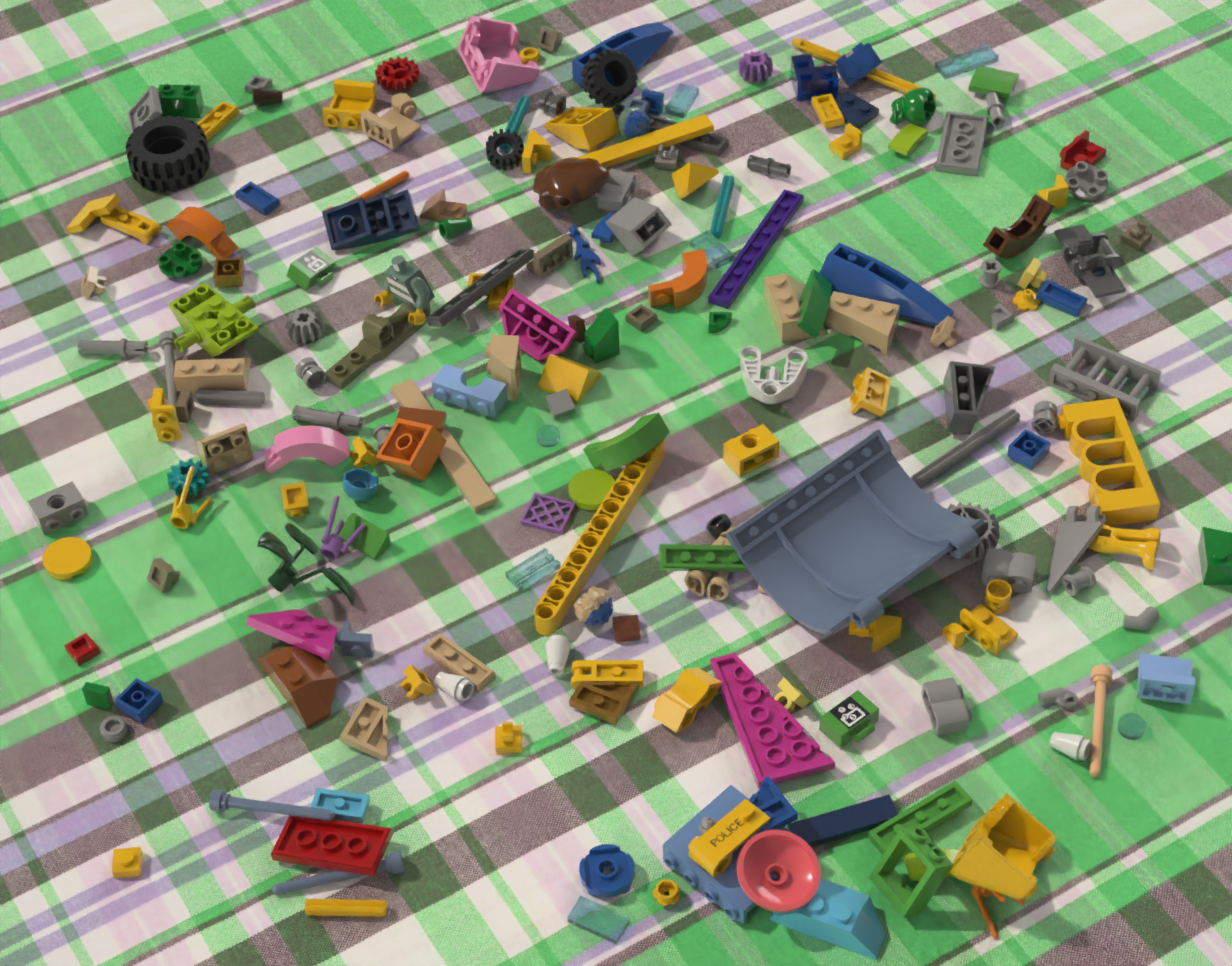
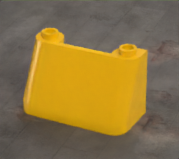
(1004, 850)

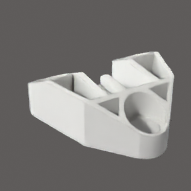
(771, 389)

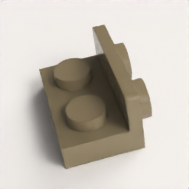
(551, 256)

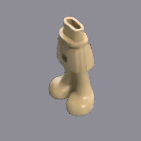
(718, 586)

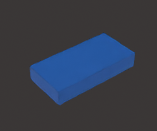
(257, 198)
(1061, 298)

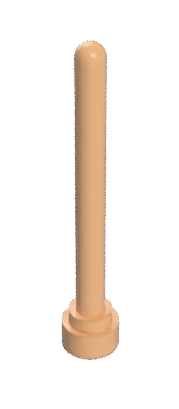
(1101, 678)

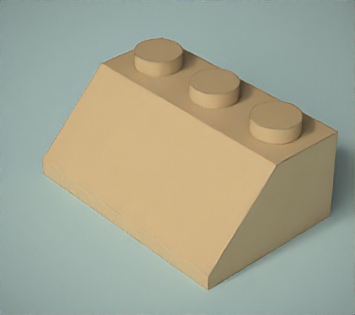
(782, 299)
(212, 374)

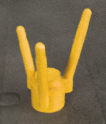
(182, 513)

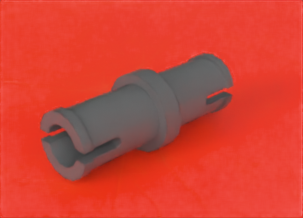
(769, 166)

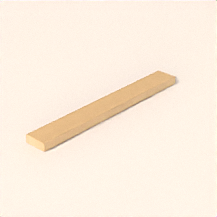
(451, 456)

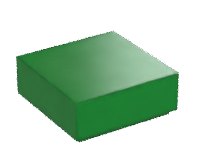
(98, 695)

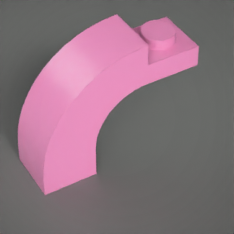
(307, 442)

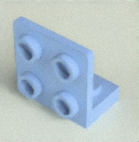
(1165, 679)

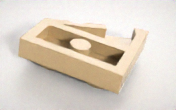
(368, 729)

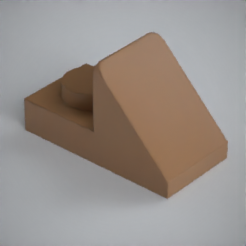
(438, 208)

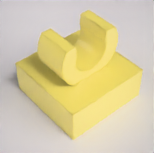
(1032, 275)
(792, 694)

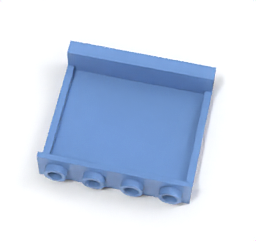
(724, 889)

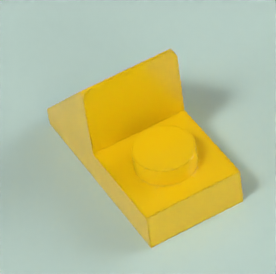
(535, 149)
(882, 630)

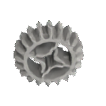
(987, 533)

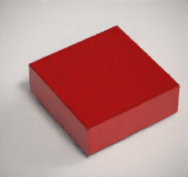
(82, 649)

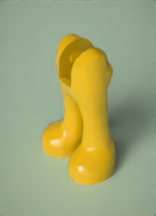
(1129, 541)

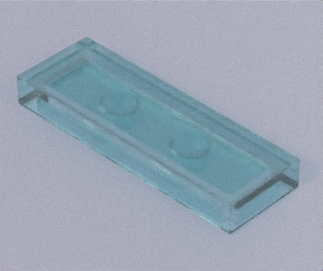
(966, 61)

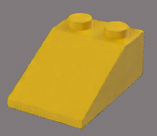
(584, 126)

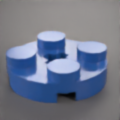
(607, 885)

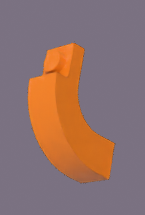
(204, 227)
(686, 287)

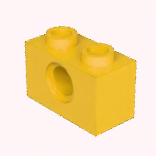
(751, 450)

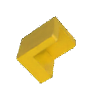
(1058, 194)

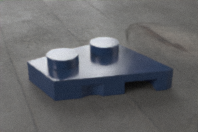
(856, 110)

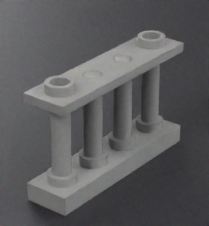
(1090, 390)

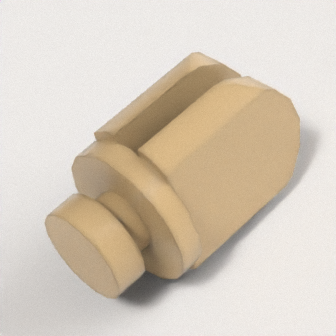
(404, 105)

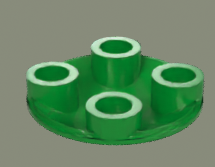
(180, 261)

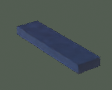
(844, 821)

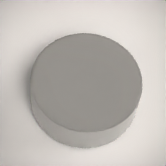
(113, 729)

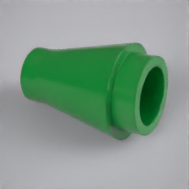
(454, 227)

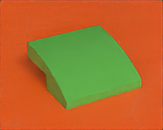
(993, 80)

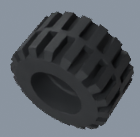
(597, 84)

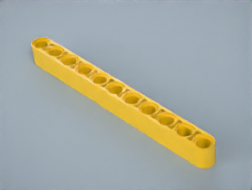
(595, 540)

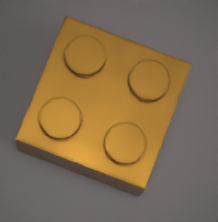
(229, 272)

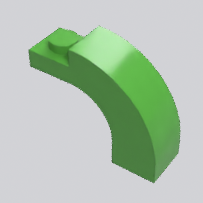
(629, 445)

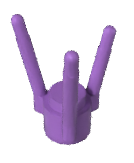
(333, 543)

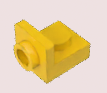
(848, 143)

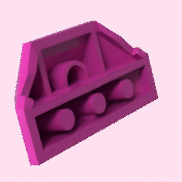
(537, 329)

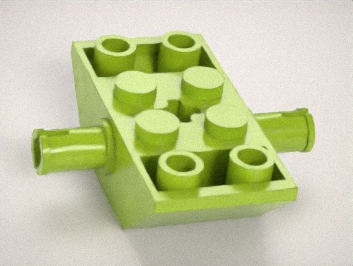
(211, 320)

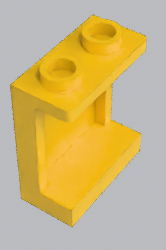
(348, 103)

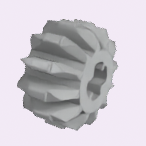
(304, 325)

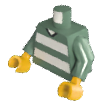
(408, 285)

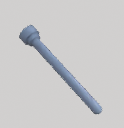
(221, 801)
(391, 864)

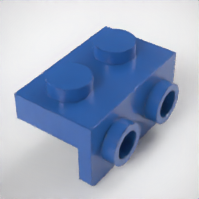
(857, 64)

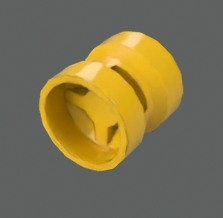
(998, 596)

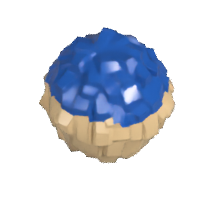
(594, 607)

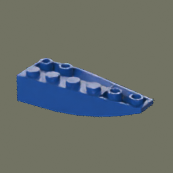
(637, 42)
(869, 278)

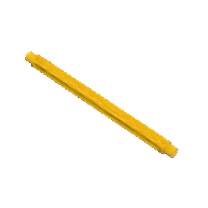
(876, 74)

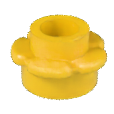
(666, 886)

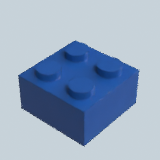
(1028, 449)
(139, 700)

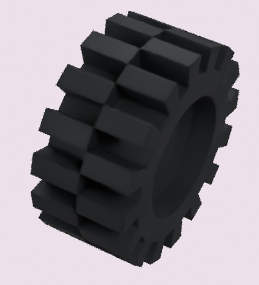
(504, 160)

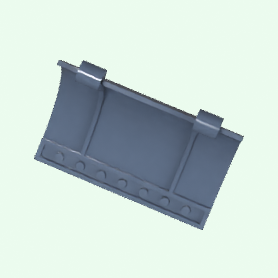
(848, 538)

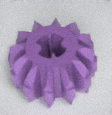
(755, 67)

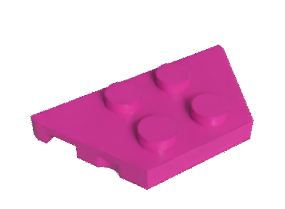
(297, 629)

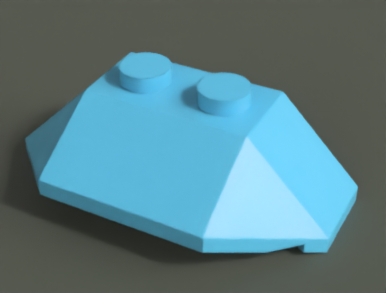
(838, 918)

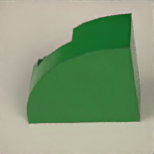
(719, 321)

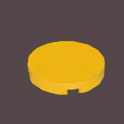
(67, 558)

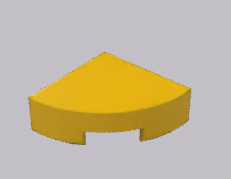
(954, 634)

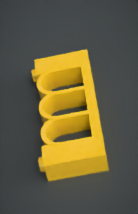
(1102, 417)

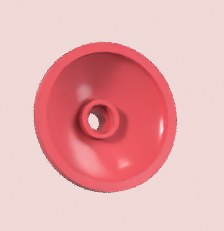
(788, 859)

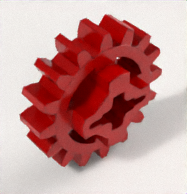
(397, 73)

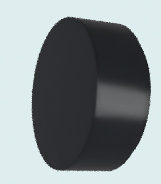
(718, 525)

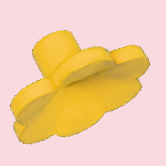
(1026, 300)

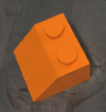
(411, 448)

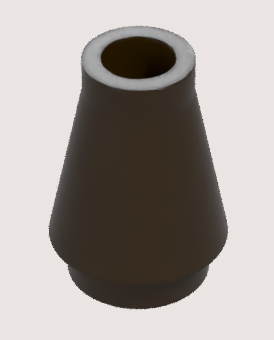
(266, 96)

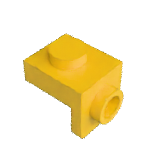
(295, 499)

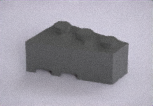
(964, 393)

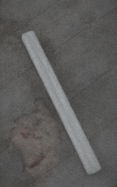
(966, 447)

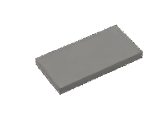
(962, 143)

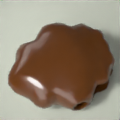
(569, 182)

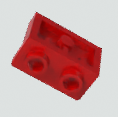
(1081, 150)

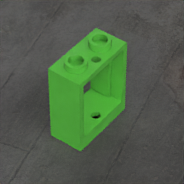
(894, 887)

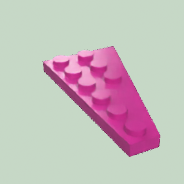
(765, 728)

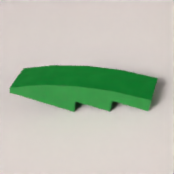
(814, 304)

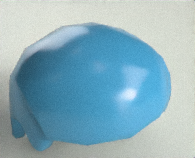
(360, 484)

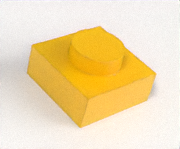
(127, 862)

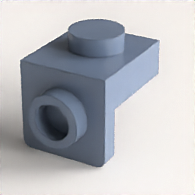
(355, 644)

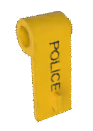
(716, 845)

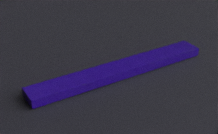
(755, 249)

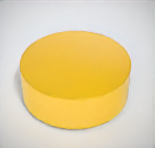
(529, 54)

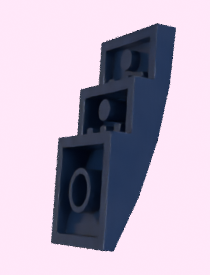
(370, 220)

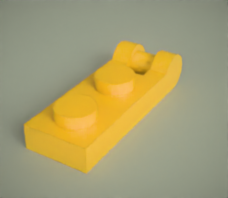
(132, 224)
(607, 670)

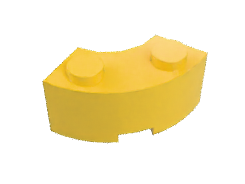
(681, 703)

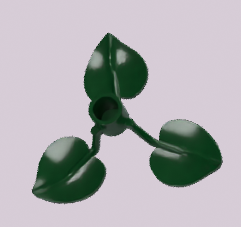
(286, 573)

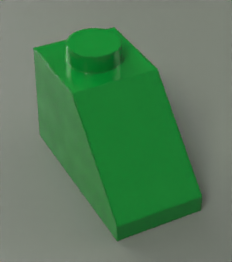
(602, 337)

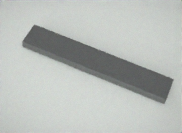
(706, 143)
(480, 287)

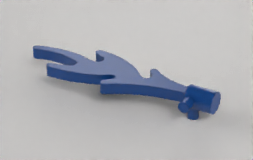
(587, 256)

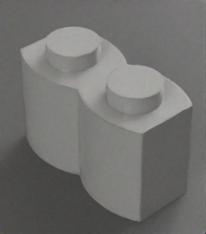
(617, 190)
(1014, 568)
(946, 706)

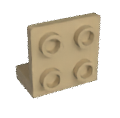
(388, 129)

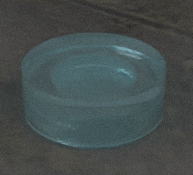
(548, 435)
(1131, 726)

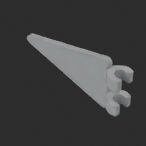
(1072, 541)

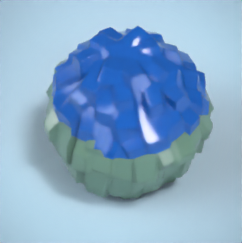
(633, 123)

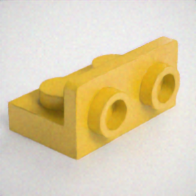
(870, 392)
(987, 629)

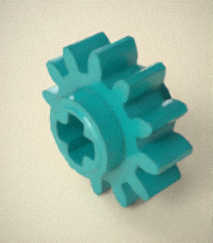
(178, 476)

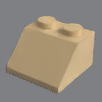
(505, 362)

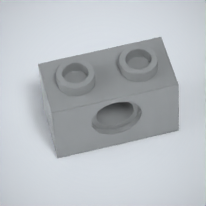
(58, 508)

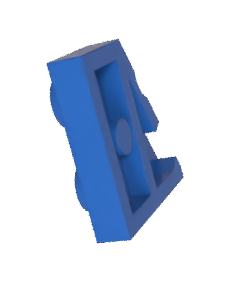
(774, 804)

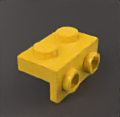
(164, 417)

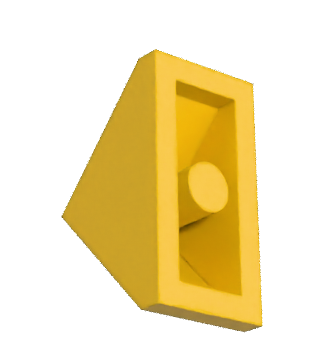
(691, 177)

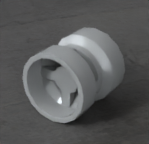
(310, 373)
(1044, 417)

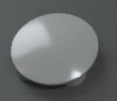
(1086, 181)

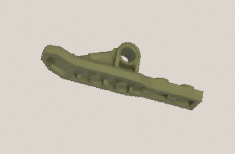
(379, 340)

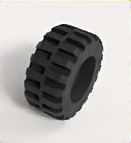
(150, 157)

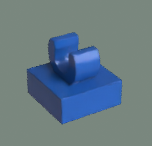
(656, 101)

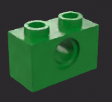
(181, 100)

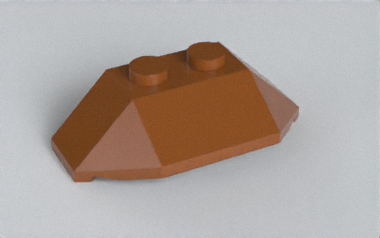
(302, 680)

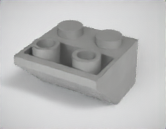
(638, 224)

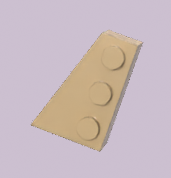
(864, 318)

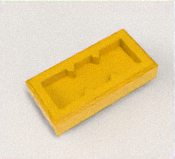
(827, 111)

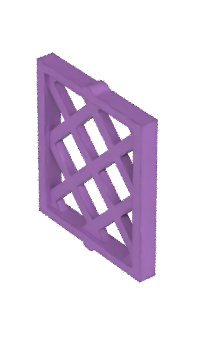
(544, 526)

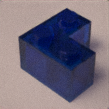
(811, 80)

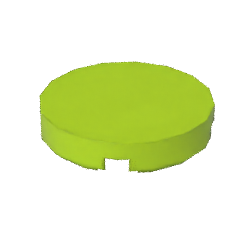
(590, 488)

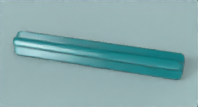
(516, 119)
(722, 206)

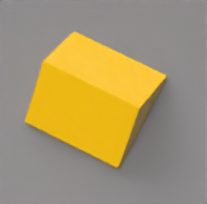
(564, 373)

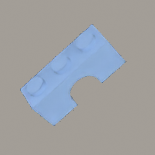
(484, 398)

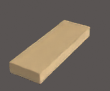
(458, 661)

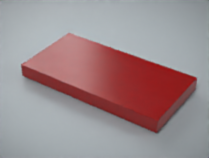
(332, 844)

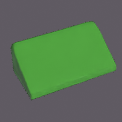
(371, 541)

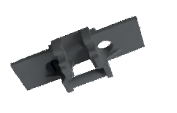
(1095, 269)

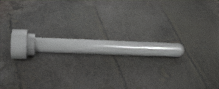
(166, 342)

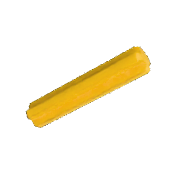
(345, 907)

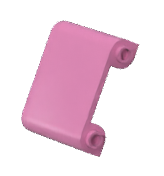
(491, 55)

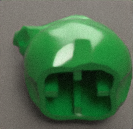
(915, 107)

